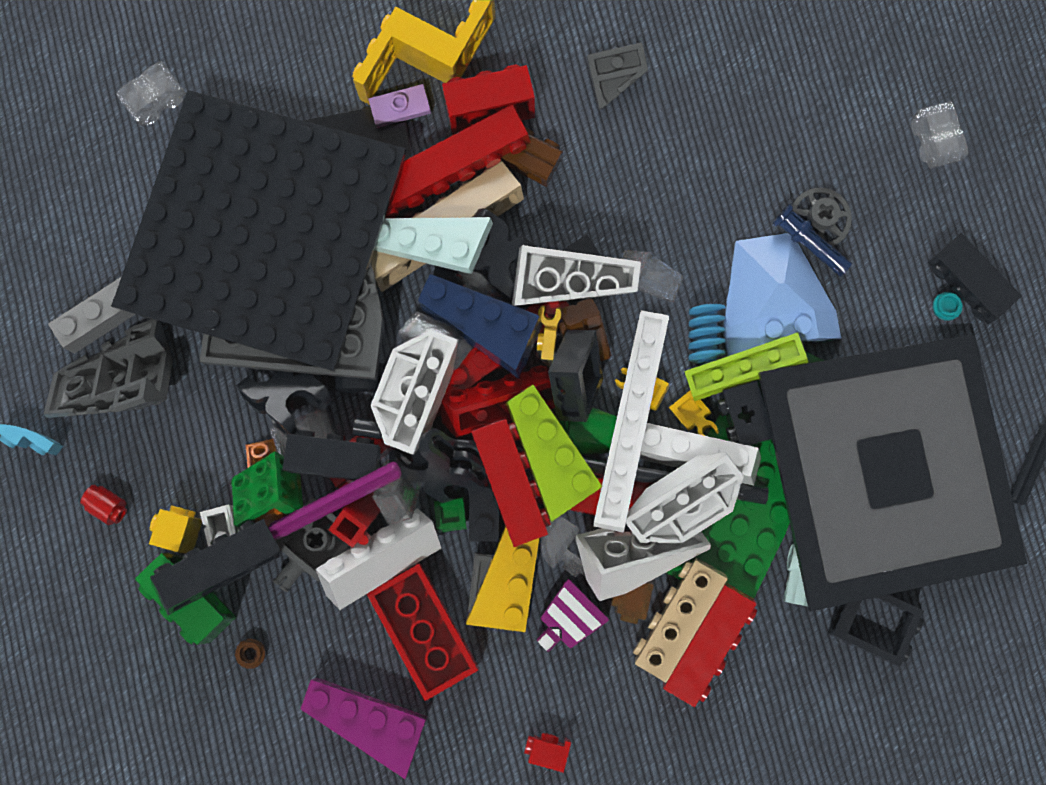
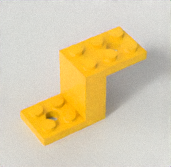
(422, 47)

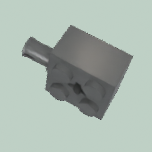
(302, 553)

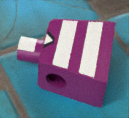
(569, 618)

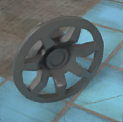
(825, 212)

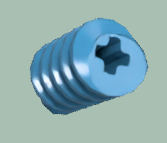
(705, 333)

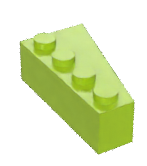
(553, 459)

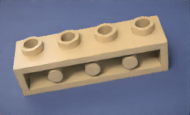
(680, 618)

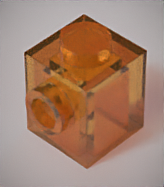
(633, 604)

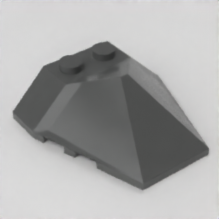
(118, 378)

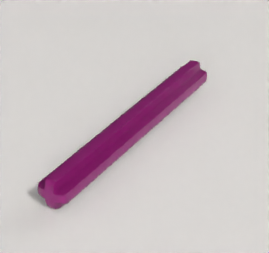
(335, 500)

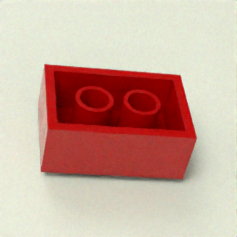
(487, 93)

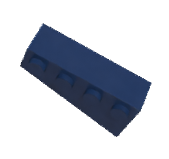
(484, 322)

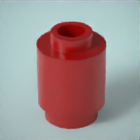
(104, 504)

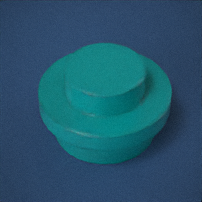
(947, 306)

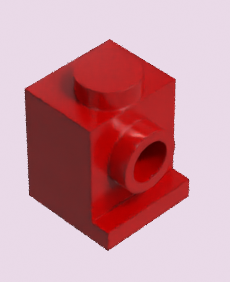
(547, 751)

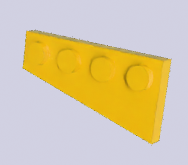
(507, 587)

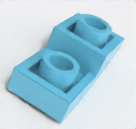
(22, 437)

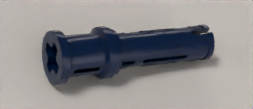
(802, 232)

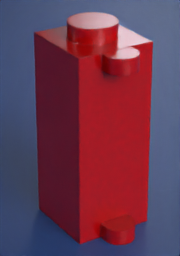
(355, 520)

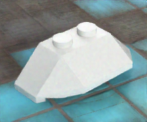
(413, 388)
(686, 500)

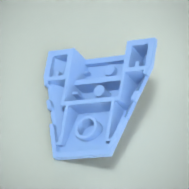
(775, 296)

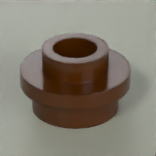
(242, 658)

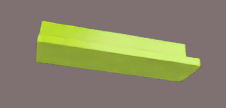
(745, 366)

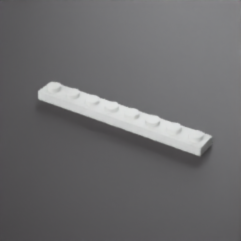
(631, 422)

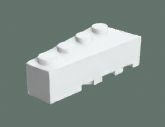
(563, 275)

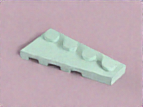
(436, 241)

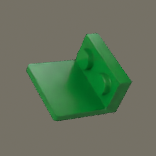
(265, 488)

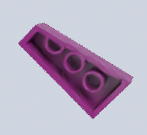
(371, 724)

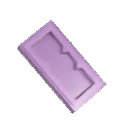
(399, 106)

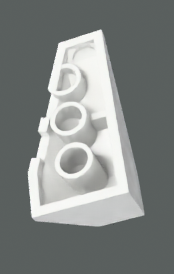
(621, 563)

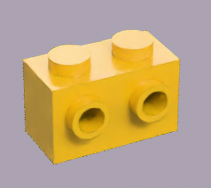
(175, 529)

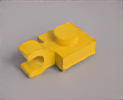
(547, 340)

